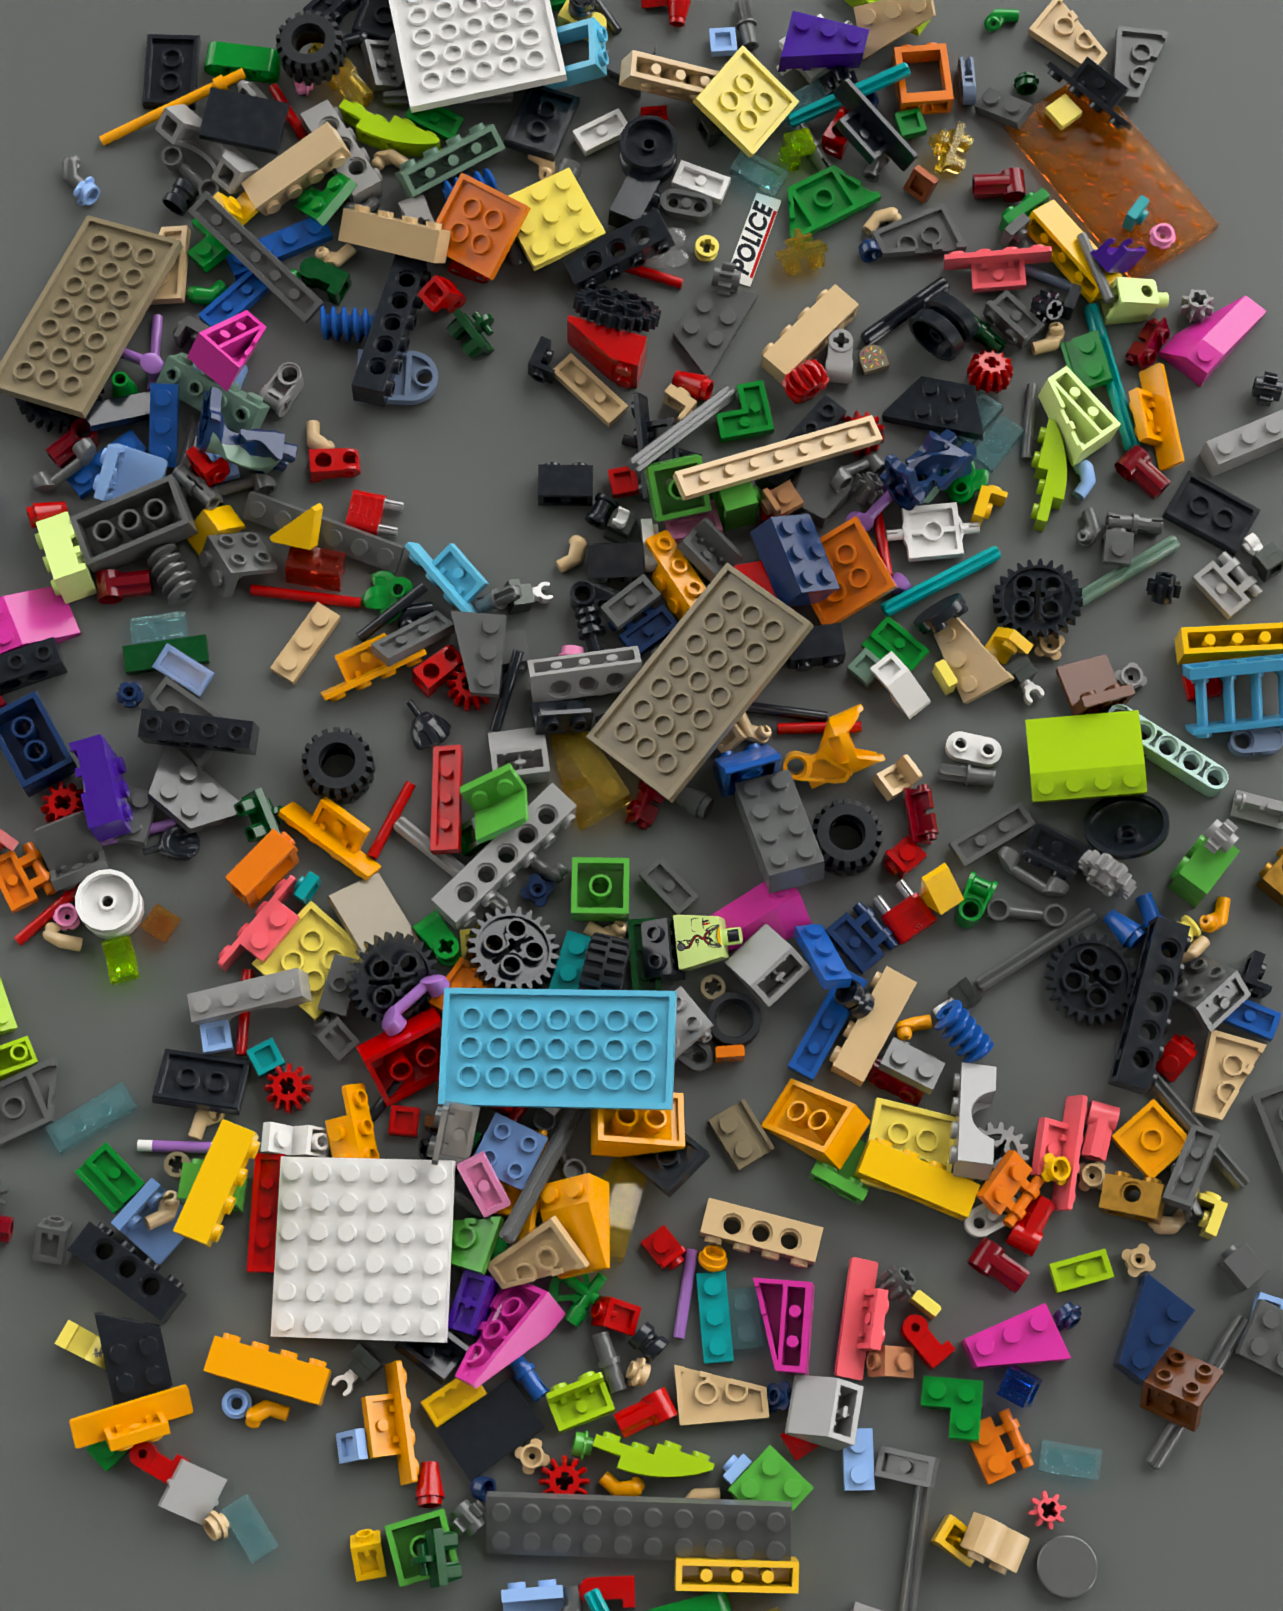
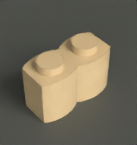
(995, 1543)

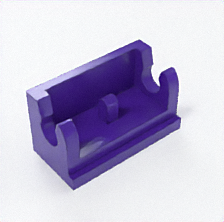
(1118, 259)
(472, 1303)

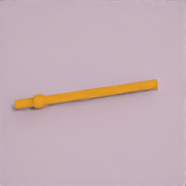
(218, 82)

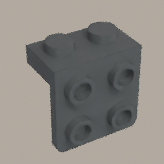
(232, 556)
(70, 850)
(455, 1132)

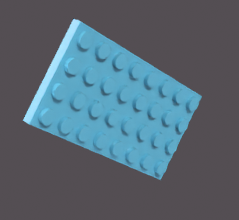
(558, 1048)

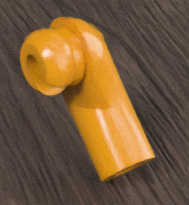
(1217, 918)
(907, 1026)
(263, 1410)
(624, 1488)

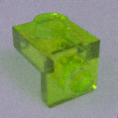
(795, 145)
(121, 959)

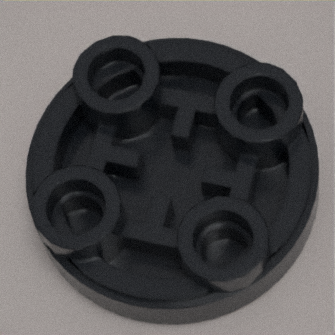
(934, 617)

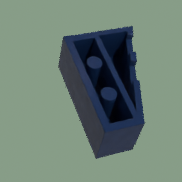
(1151, 1328)

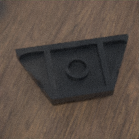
(936, 407)
(133, 1357)

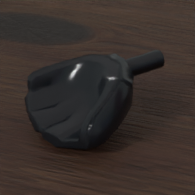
(427, 728)
(176, 844)

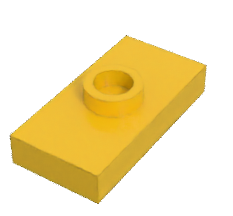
(451, 1400)

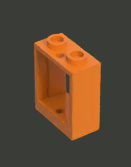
(931, 101)
(263, 868)

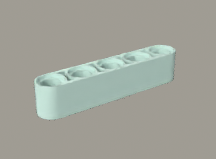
(1179, 753)

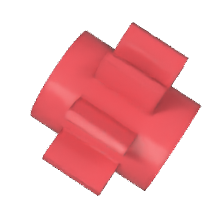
(1055, 1509)

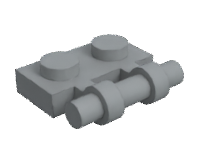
(1222, 590)

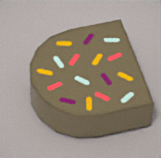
(872, 360)

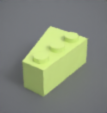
(1078, 414)
(64, 558)

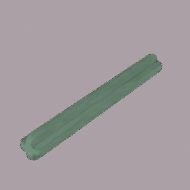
(1137, 565)

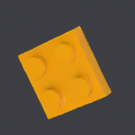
(1150, 1139)

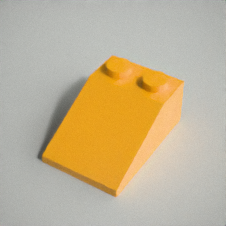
(816, 1123)
(637, 1131)
(583, 1210)

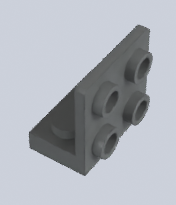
(1211, 991)

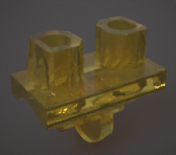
(946, 146)
(813, 251)

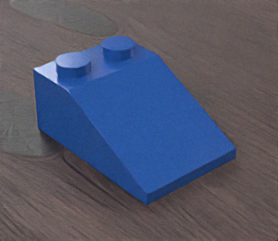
(744, 765)

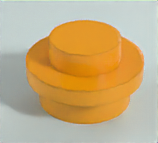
(713, 1258)

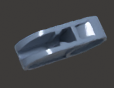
(966, 81)
(1261, 741)

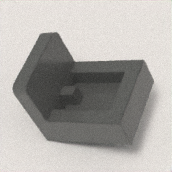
(1117, 547)

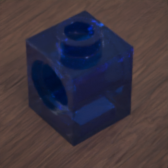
(1019, 1386)

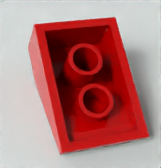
(612, 352)

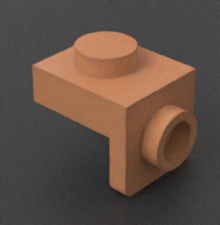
(891, 1362)

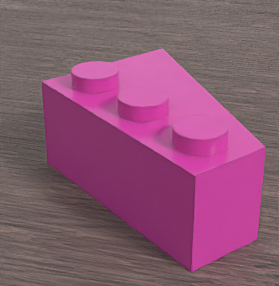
(227, 347)
(788, 1322)
(1017, 1341)

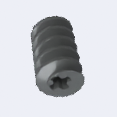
(170, 575)

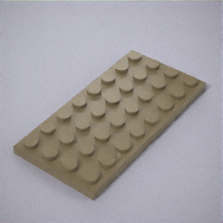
(86, 315)
(699, 682)

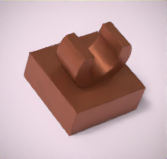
(921, 184)

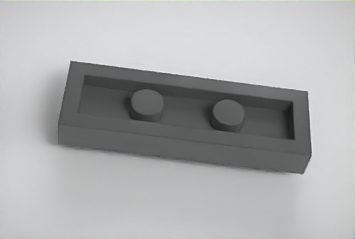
(412, 638)
(991, 834)
(1191, 1168)

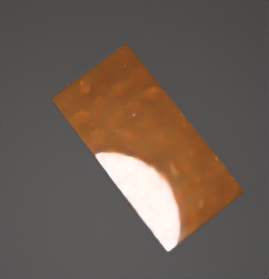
(1104, 174)

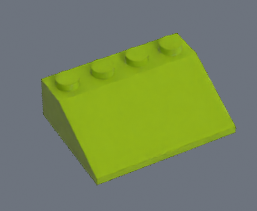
(1086, 757)

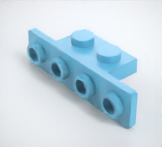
(451, 573)

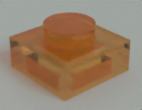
(161, 923)

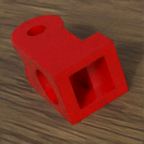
(833, 141)
(441, 294)
(333, 463)
(437, 670)
(925, 1345)
(148, 1458)
(611, 1588)

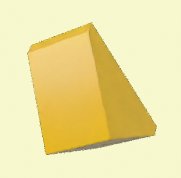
(215, 522)
(302, 531)
(940, 889)
(949, 1538)

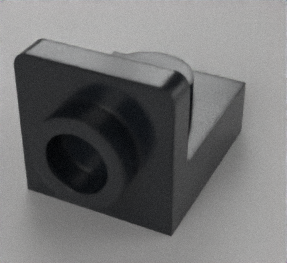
(539, 362)
(1254, 970)

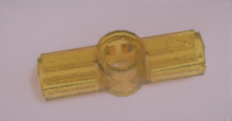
(348, 82)

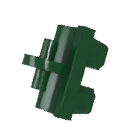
(463, 324)
(261, 814)
(433, 1560)

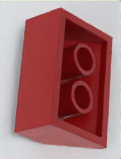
(405, 1057)

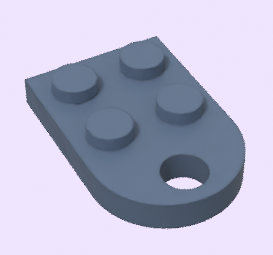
(407, 387)

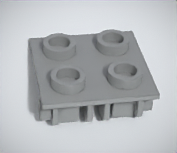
(691, 1023)

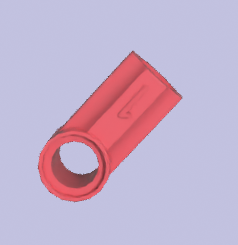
(1100, 1123)

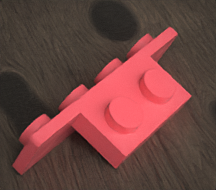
(998, 268)
(266, 930)
(1062, 1140)
(861, 1319)

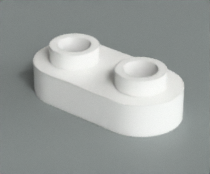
(648, 530)
(973, 749)
(991, 1221)

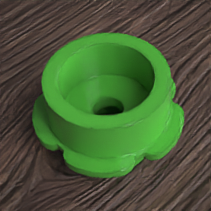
(581, 1445)

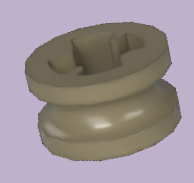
(708, 981)
(173, 1156)

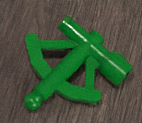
(586, 1294)

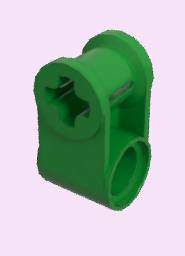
(976, 896)
(436, 937)

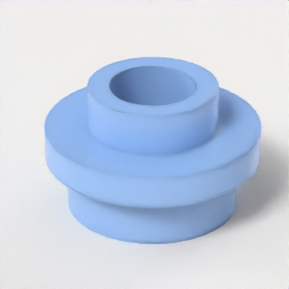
(228, 1399)

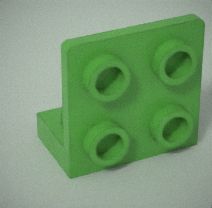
(497, 801)
(843, 1180)

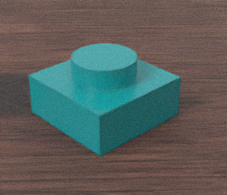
(1137, 213)
(306, 888)
(266, 1057)

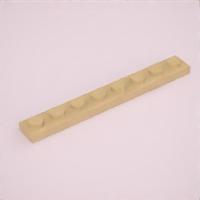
(777, 457)

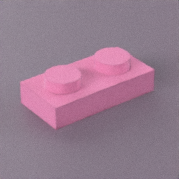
(483, 1184)

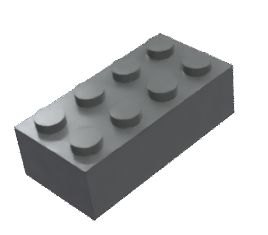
(133, 524)
(779, 831)

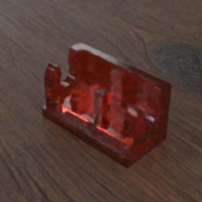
(315, 568)

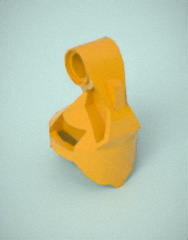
(836, 756)

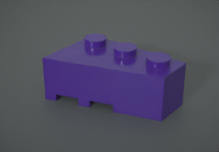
(821, 43)
(104, 787)

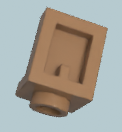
(780, 500)

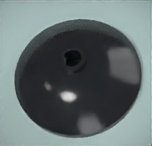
(1126, 826)

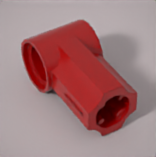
(1028, 1232)
(652, 1410)

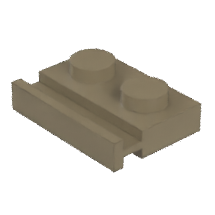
(741, 1135)

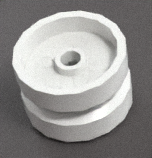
(95, 899)

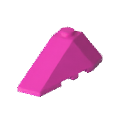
(1206, 345)
(756, 907)
(517, 1323)

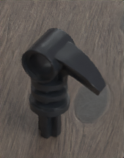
(587, 612)

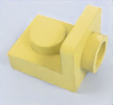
(1213, 1217)

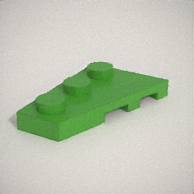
(474, 1242)

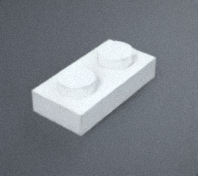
(600, 132)
(701, 180)

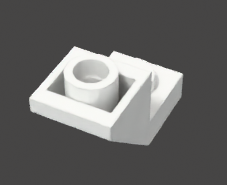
(901, 685)
(294, 1140)

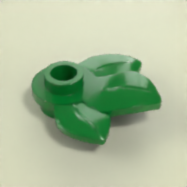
(971, 484)
(383, 592)

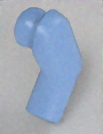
(1087, 477)

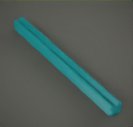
(1115, 388)

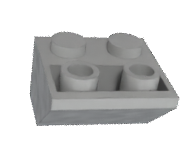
(523, 751)
(767, 965)
(824, 1411)

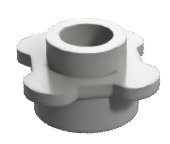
(1133, 670)

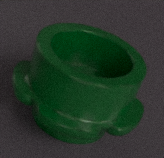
(1026, 83)

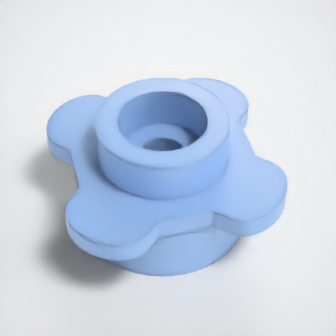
(87, 192)

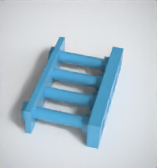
(1227, 672)

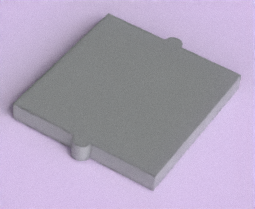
(192, 1491)

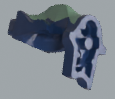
(250, 449)
(935, 459)

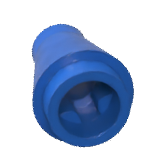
(1126, 930)

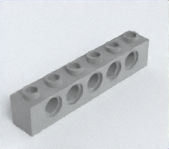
(446, 901)

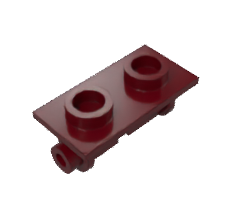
(1154, 334)
(641, 808)
(921, 825)
(893, 1085)

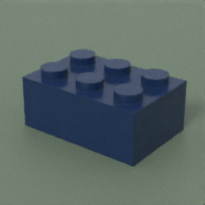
(795, 559)
(33, 744)

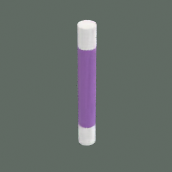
(172, 1146)

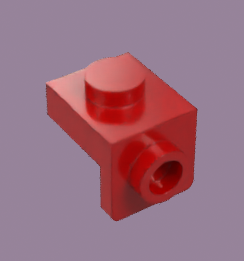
(1176, 1056)

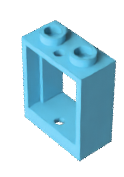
(598, 57)

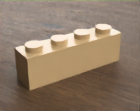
(296, 169)
(394, 235)
(810, 333)
(869, 1033)

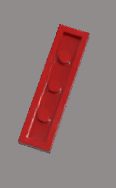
(446, 800)
(264, 1213)

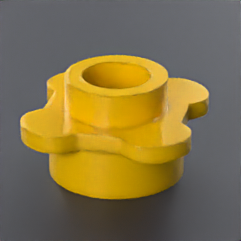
(1061, 1172)

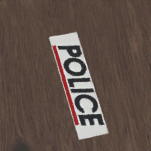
(755, 236)

